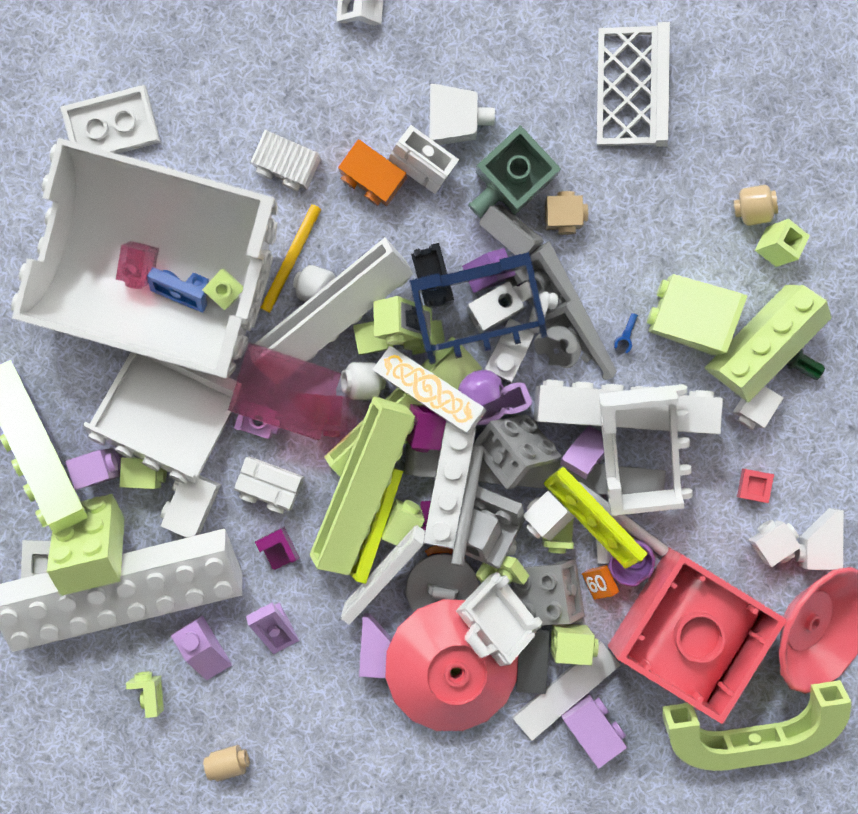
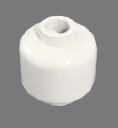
(311, 281)
(361, 381)

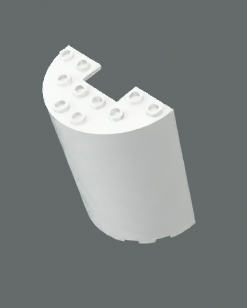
(193, 222)

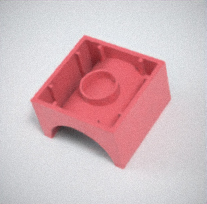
(696, 635)

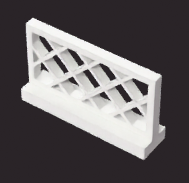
(659, 85)

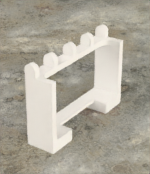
(644, 501)

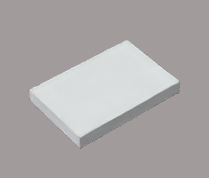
(113, 121)

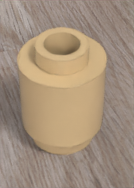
(226, 763)

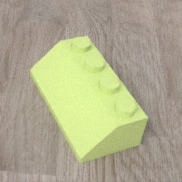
(770, 340)

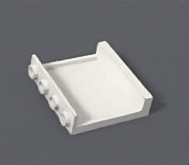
(163, 415)

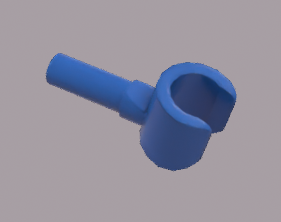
(627, 333)

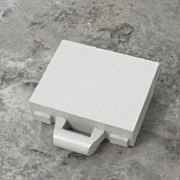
(497, 620)

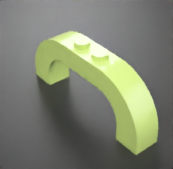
(762, 744)

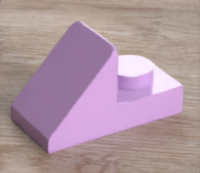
(272, 627)

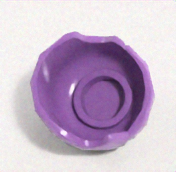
(481, 386)
(636, 573)

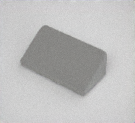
(510, 230)

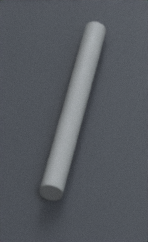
(467, 506)

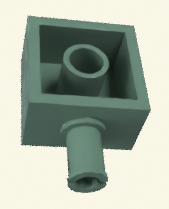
(514, 173)

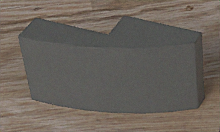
(534, 664)

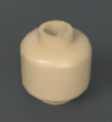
(756, 205)

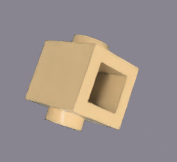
(565, 212)

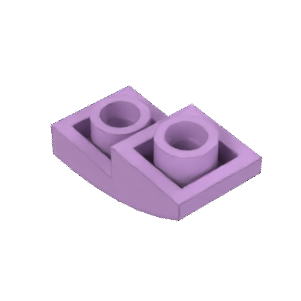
(584, 452)

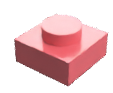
(755, 485)

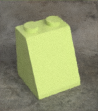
(696, 314)

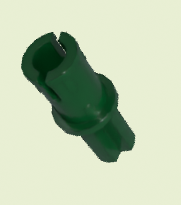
(806, 365)

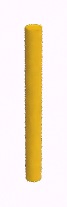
(290, 258)

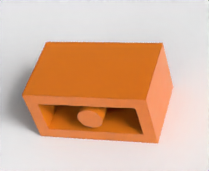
(371, 173)

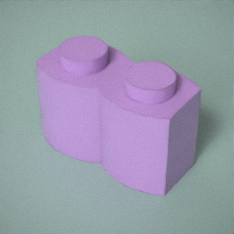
(513, 399)

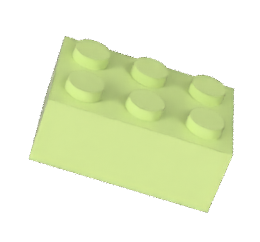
(89, 551)

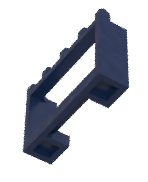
(505, 265)

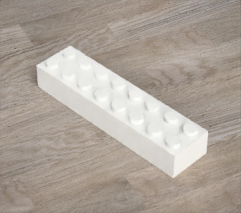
(151, 585)

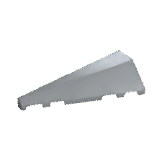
(569, 311)

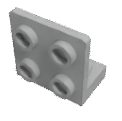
(515, 447)
(511, 520)
(552, 592)

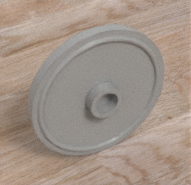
(438, 579)

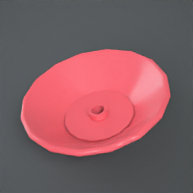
(820, 631)
(420, 669)

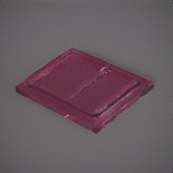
(284, 391)

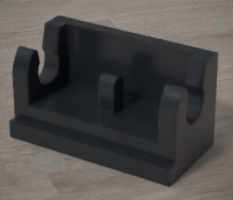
(431, 262)

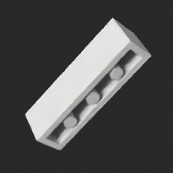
(449, 487)

